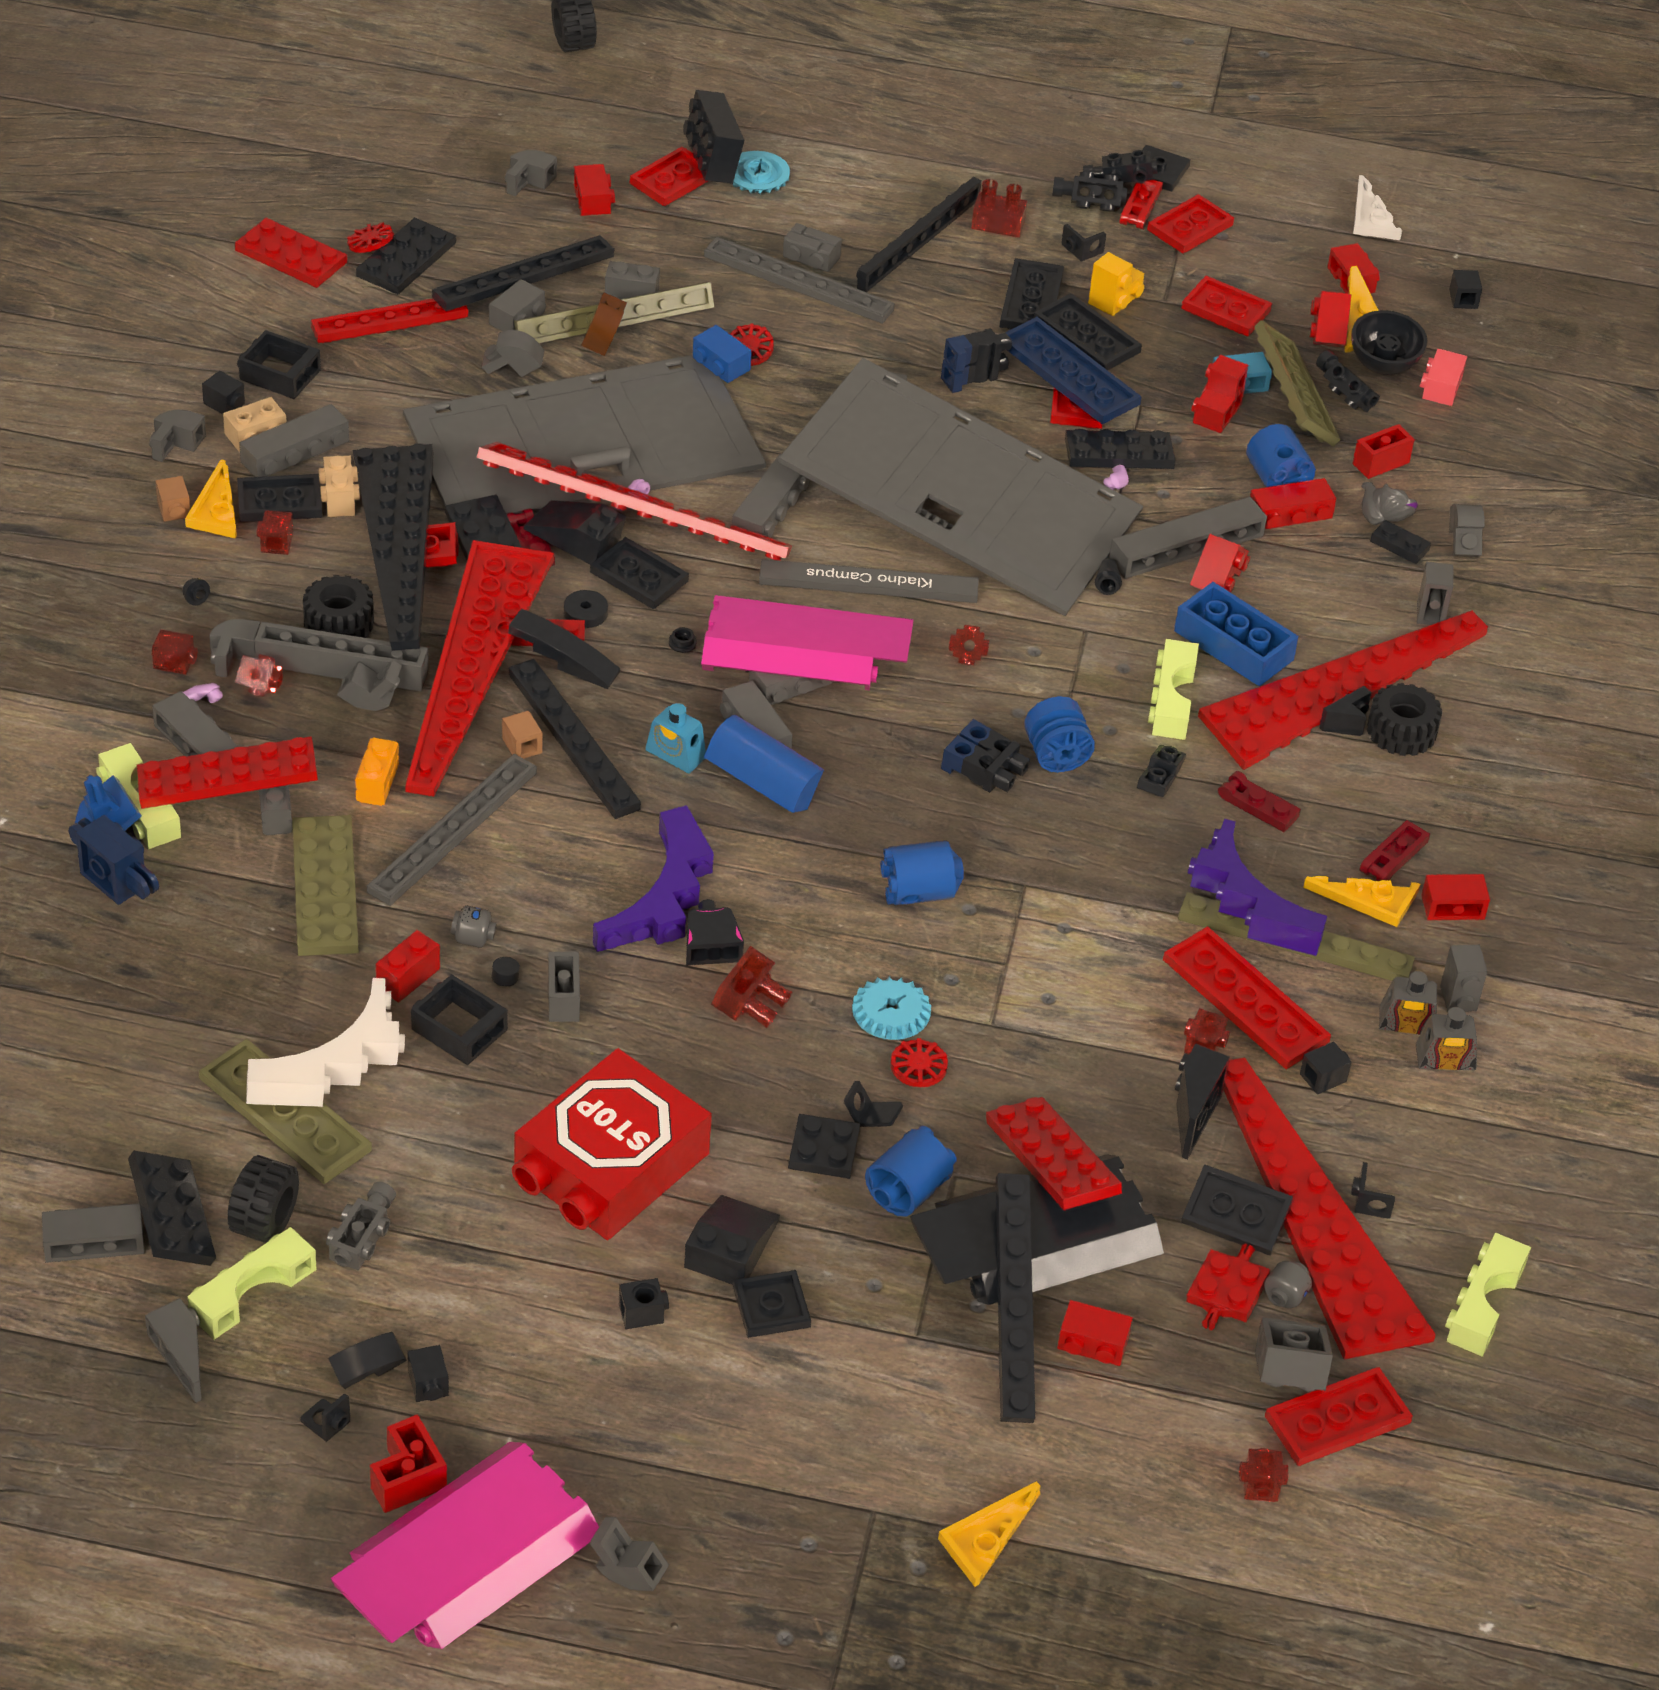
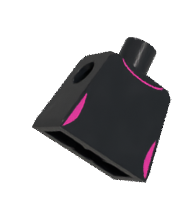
(713, 935)

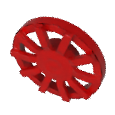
(370, 238)
(753, 341)
(919, 1063)

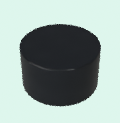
(505, 971)

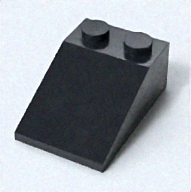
(578, 528)
(1199, 1093)
(729, 1239)

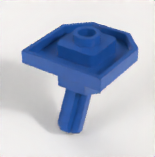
(107, 800)

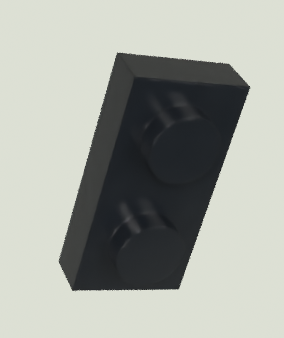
(1400, 542)

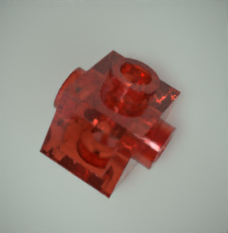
(957, 645)
(260, 674)
(1208, 1029)
(1263, 1474)

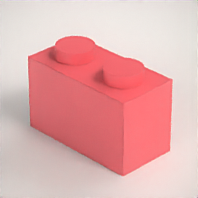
(1443, 376)

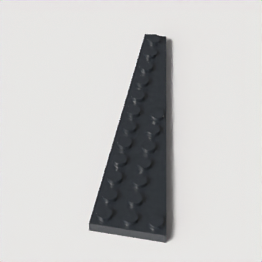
(397, 508)

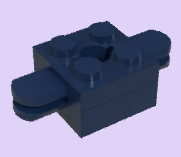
(112, 859)

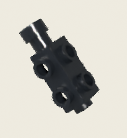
(1126, 166)
(1097, 189)
(1346, 382)

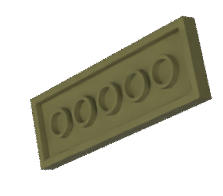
(1296, 384)
(325, 885)
(308, 1134)

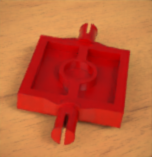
(1228, 1286)

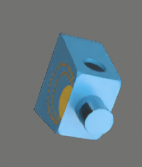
(677, 738)

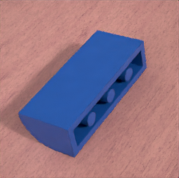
(764, 764)

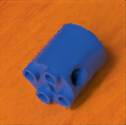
(1279, 456)
(921, 872)
(909, 1172)

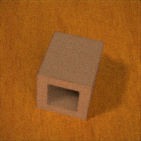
(172, 498)
(522, 734)

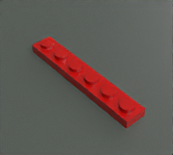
(383, 320)

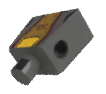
(1408, 1004)
(1448, 1042)

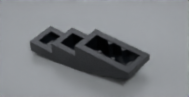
(571, 652)

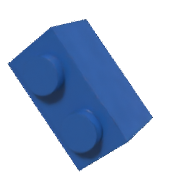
(721, 353)

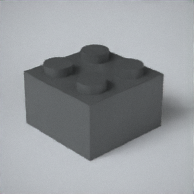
(1293, 1354)

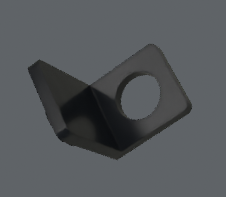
(1081, 246)
(871, 1113)
(1363, 1197)
(334, 1417)

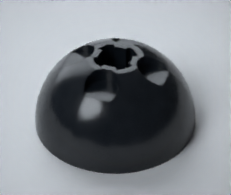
(1388, 341)

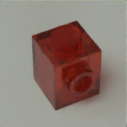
(275, 532)
(173, 652)

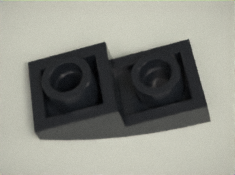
(1161, 770)
(367, 1357)

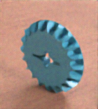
(772, 176)
(892, 1024)

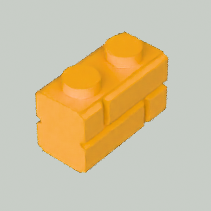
(377, 771)

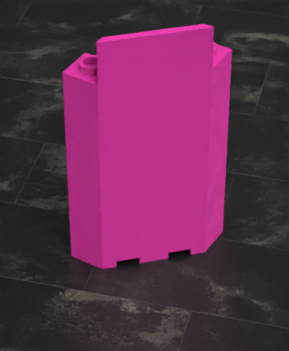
(802, 640)
(466, 1549)

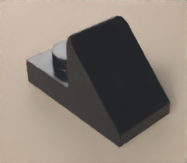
(1347, 713)

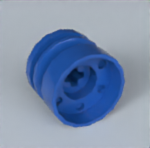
(1059, 734)

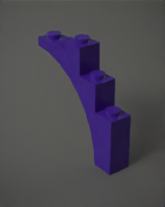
(677, 888)
(1243, 896)

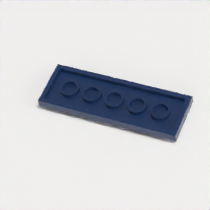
(1071, 371)

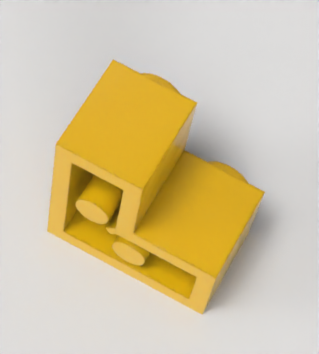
(1114, 284)

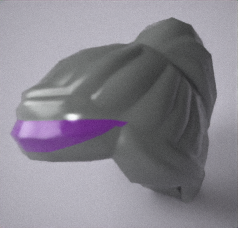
(1386, 504)

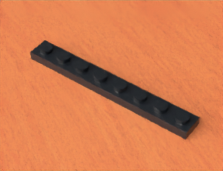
(918, 235)
(530, 270)
(574, 739)
(1015, 1298)

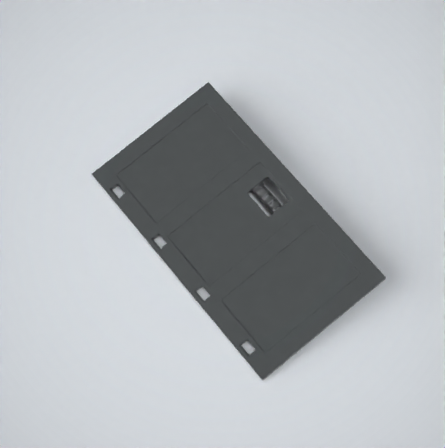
(643, 418)
(1020, 518)

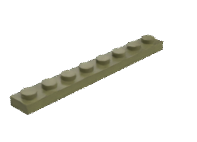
(638, 309)
(1333, 947)

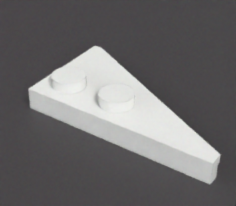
(1371, 214)

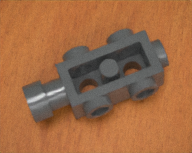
(350, 1242)

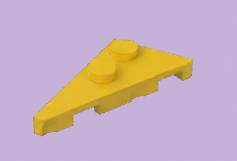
(1360, 302)
(214, 506)
(1370, 897)
(983, 1535)

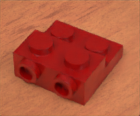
(442, 545)

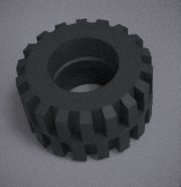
(574, 24)
(339, 606)
(1404, 719)
(263, 1198)

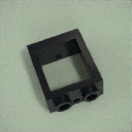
(303, 357)
(479, 1037)

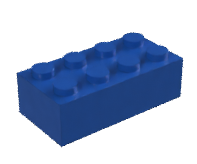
(1236, 633)

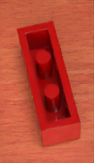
(1295, 502)

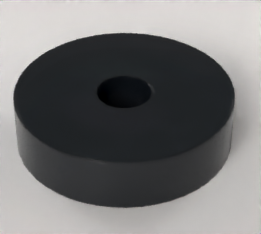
(586, 606)

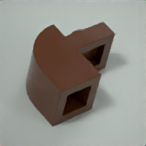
(604, 324)

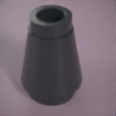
(1108, 577)

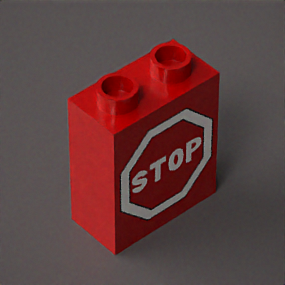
(611, 1144)

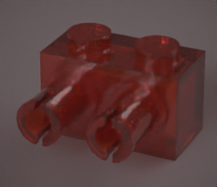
(999, 213)
(748, 978)

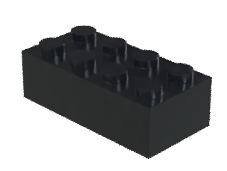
(713, 136)

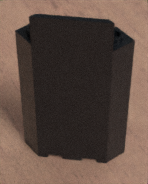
(1064, 1243)

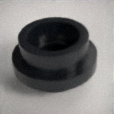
(191, 588)
(682, 640)

